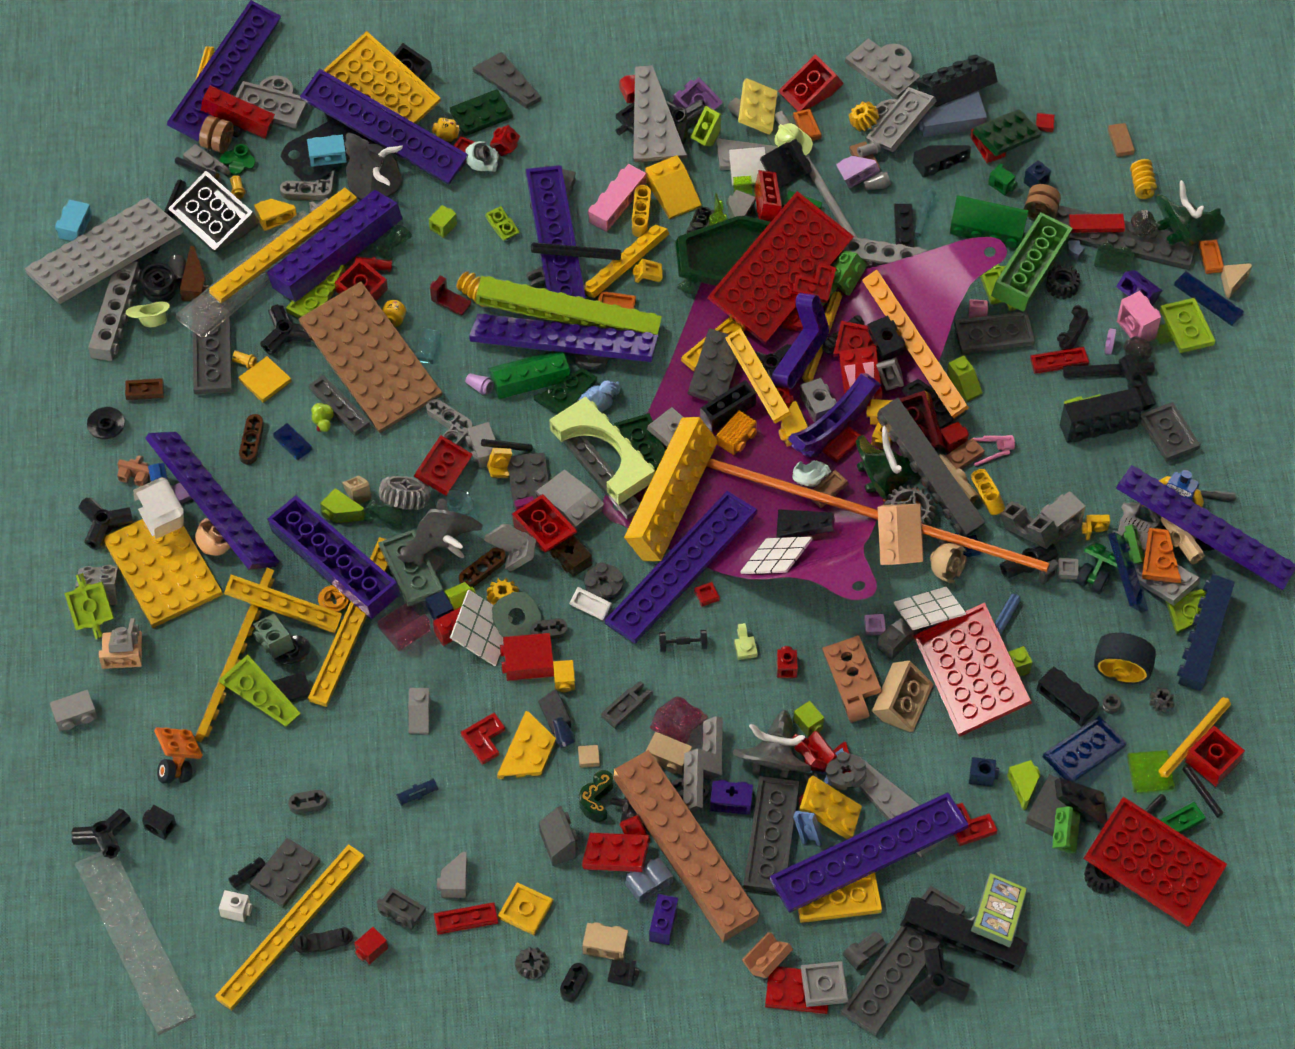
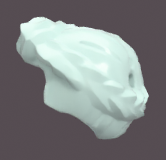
(480, 165)
(810, 474)

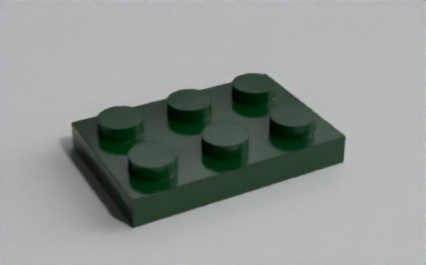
(481, 112)

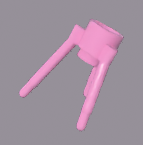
(1004, 443)

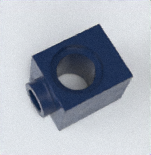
(1037, 174)
(438, 605)
(979, 778)

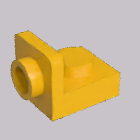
(648, 270)
(499, 462)
(1095, 523)

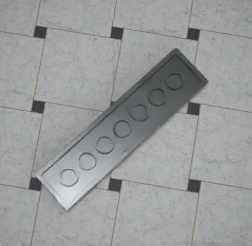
(1149, 248)
(894, 971)

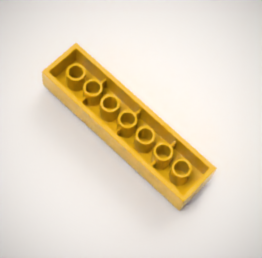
(671, 489)

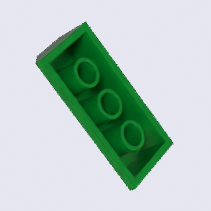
(986, 219)
(529, 374)

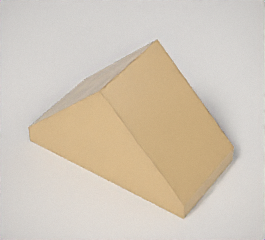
(1234, 276)
(357, 489)

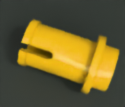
(237, 188)
(245, 359)

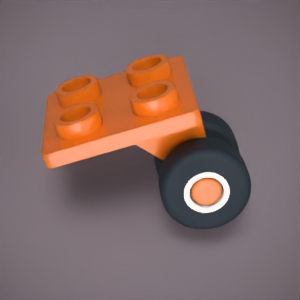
(179, 745)

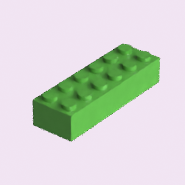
(1031, 262)

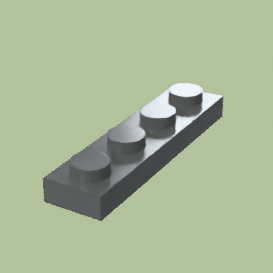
(342, 407)

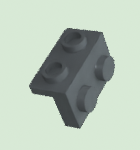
(401, 908)

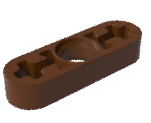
(253, 446)
(485, 560)

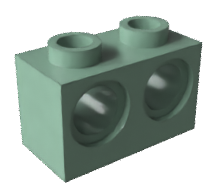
(273, 636)

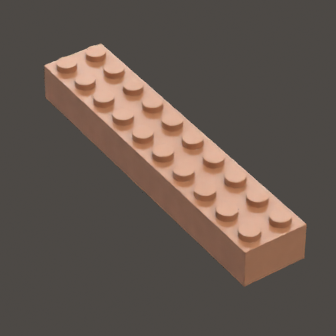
(686, 846)

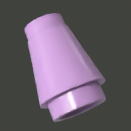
(480, 383)

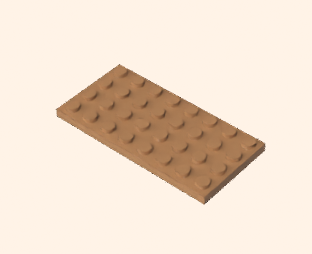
(370, 357)

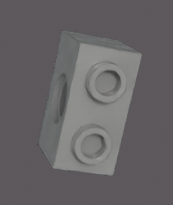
(811, 394)

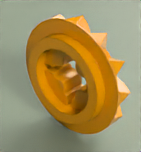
(324, 599)

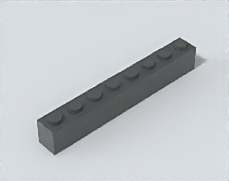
(930, 467)

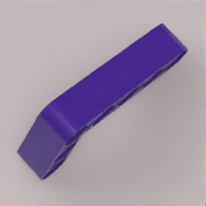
(806, 344)

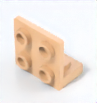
(120, 659)

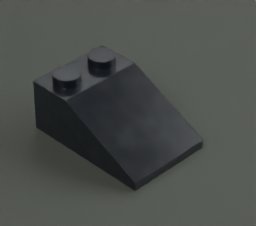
(414, 61)

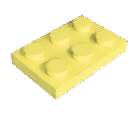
(757, 106)

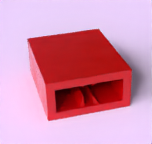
(527, 656)

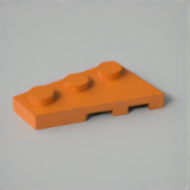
(1160, 558)

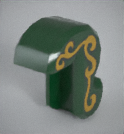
(593, 792)

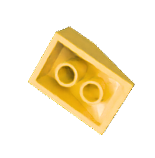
(672, 187)

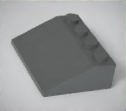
(213, 212)

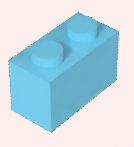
(326, 150)
(73, 220)

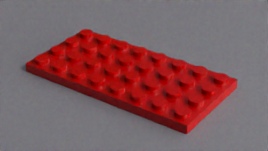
(762, 280)

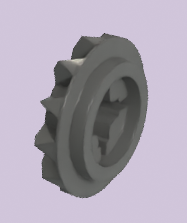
(525, 969)

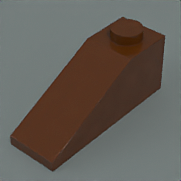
(193, 279)

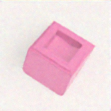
(978, 308)

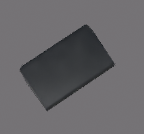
(294, 686)
(552, 708)

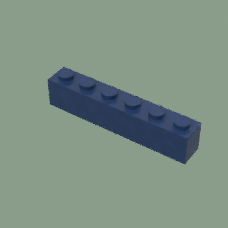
(1206, 632)

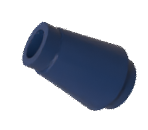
(563, 733)

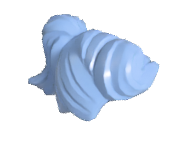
(602, 394)

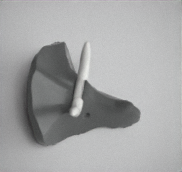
(371, 167)
(438, 530)
(776, 748)

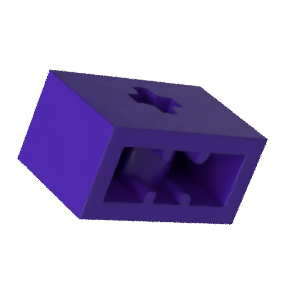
(1133, 282)
(724, 803)
(663, 919)

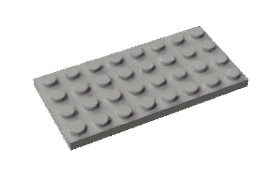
(103, 250)

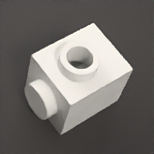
(235, 906)

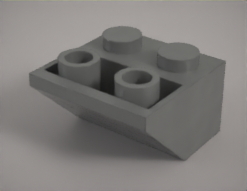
(558, 836)

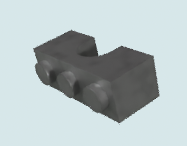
(1037, 530)

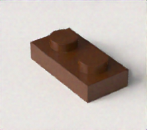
(144, 389)

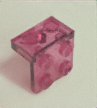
(404, 626)
(677, 719)

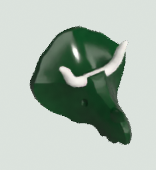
(1187, 221)
(884, 468)

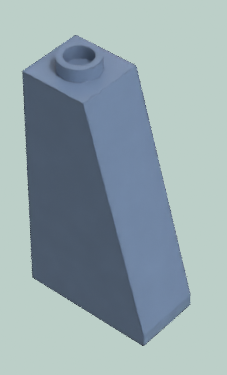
(954, 116)

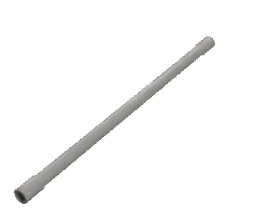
(841, 219)

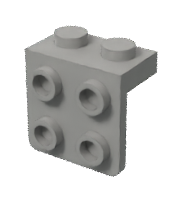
(517, 544)
(107, 574)

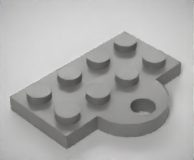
(884, 67)
(278, 100)
(899, 118)

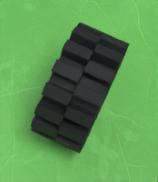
(1063, 273)
(1097, 883)

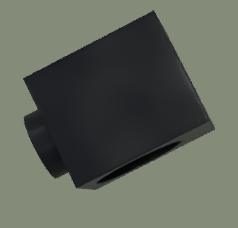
(158, 822)

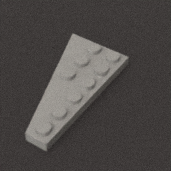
(653, 125)

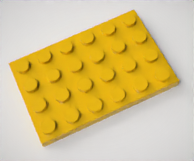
(384, 78)
(162, 572)

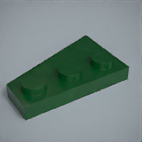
(567, 392)

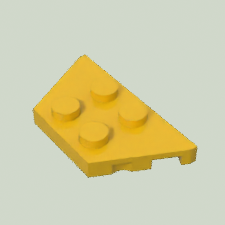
(528, 749)

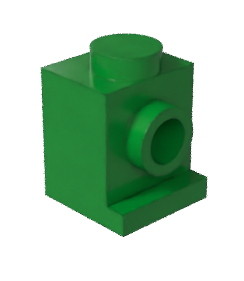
(1002, 180)

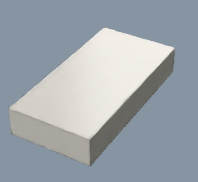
(590, 603)

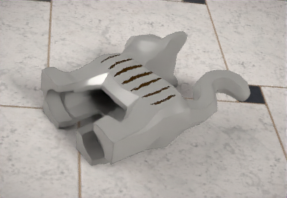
(1130, 513)

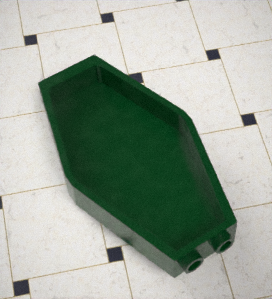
(713, 250)

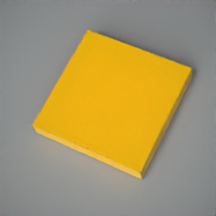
(265, 379)
(525, 908)

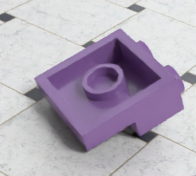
(694, 92)

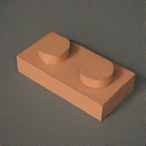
(965, 454)

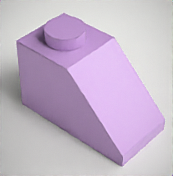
(857, 169)

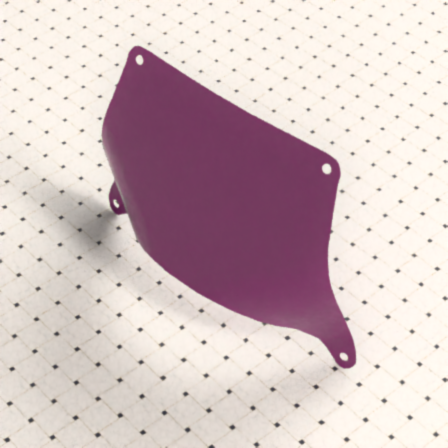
(930, 293)

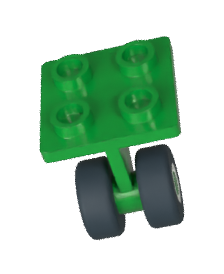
(1087, 574)

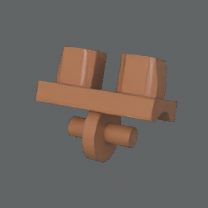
(134, 468)

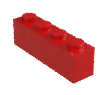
(237, 111)
(767, 195)

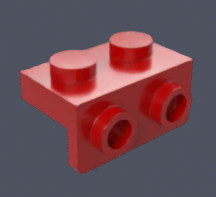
(815, 750)

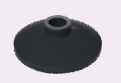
(102, 417)
(301, 650)

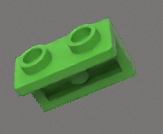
(848, 271)

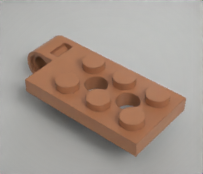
(852, 688)

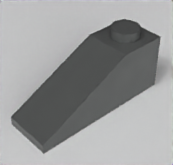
(896, 638)

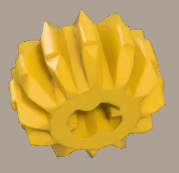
(863, 116)
(500, 590)

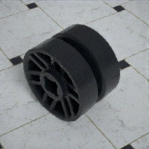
(158, 283)

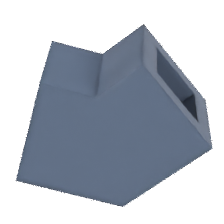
(1075, 250)

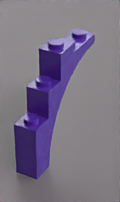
(848, 408)

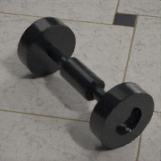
(682, 640)

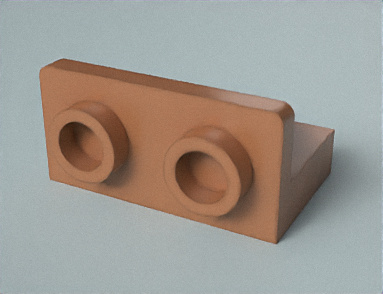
(766, 955)

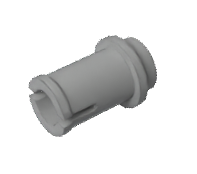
(872, 147)

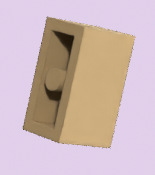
(668, 752)
(605, 941)

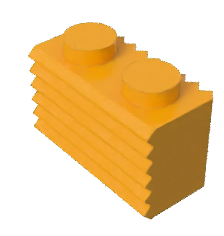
(736, 433)

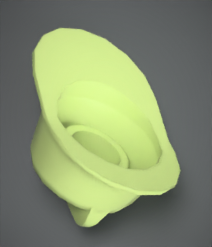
(791, 131)
(150, 314)

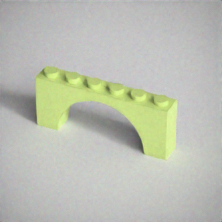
(586, 420)

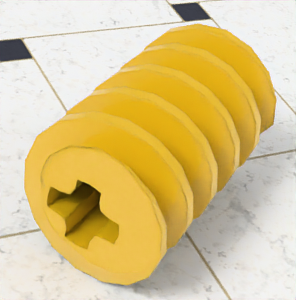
(1143, 178)
(469, 285)

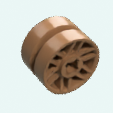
(216, 134)
(1042, 199)

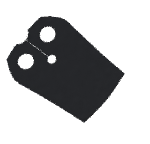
(332, 127)

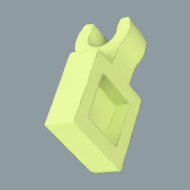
(745, 645)

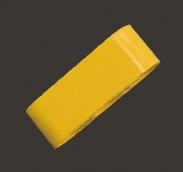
(641, 210)
(987, 491)

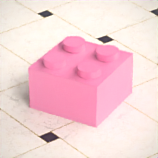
(1139, 317)

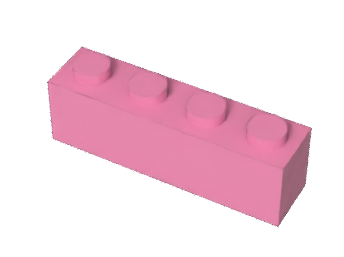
(616, 197)

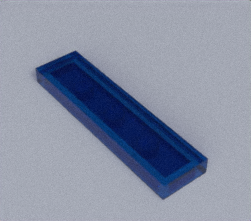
(1208, 298)

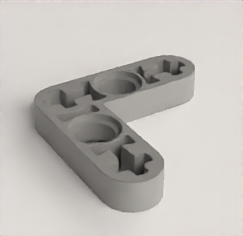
(316, 189)
(454, 428)

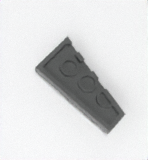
(508, 79)

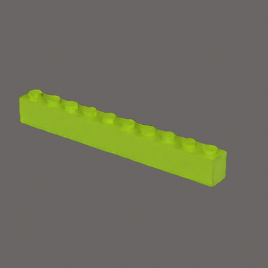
(562, 307)

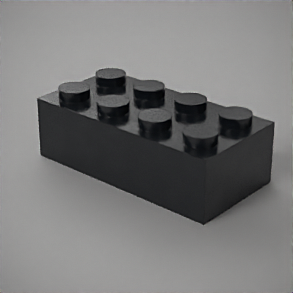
(958, 79)
(1101, 415)

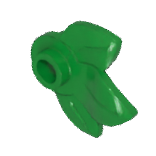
(237, 161)

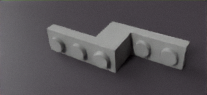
(703, 763)

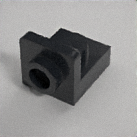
(623, 972)

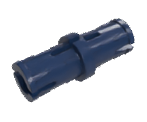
(404, 797)

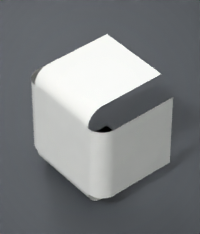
(160, 507)

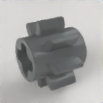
(1161, 699)

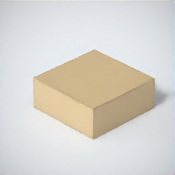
(588, 756)

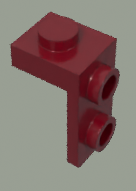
(448, 298)

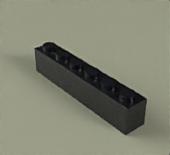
(956, 931)

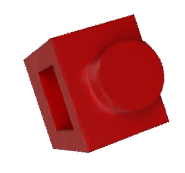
(787, 662)

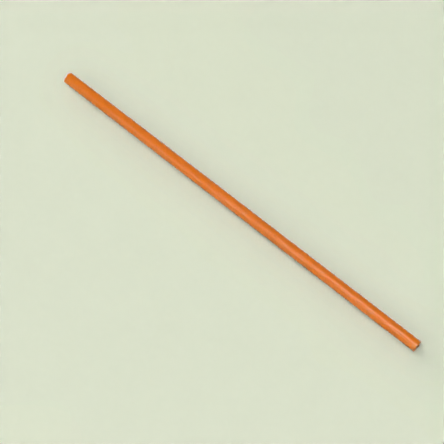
(873, 513)

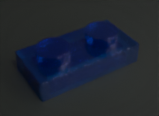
(292, 441)

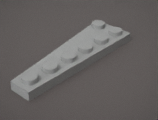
(888, 798)

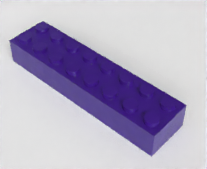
(334, 245)
(334, 557)

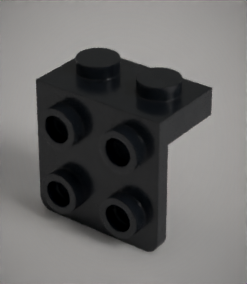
(787, 162)

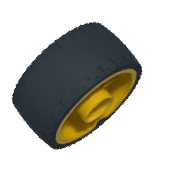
(1124, 658)

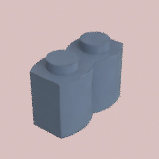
(650, 881)

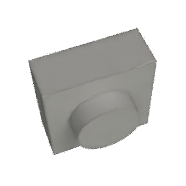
(1067, 568)

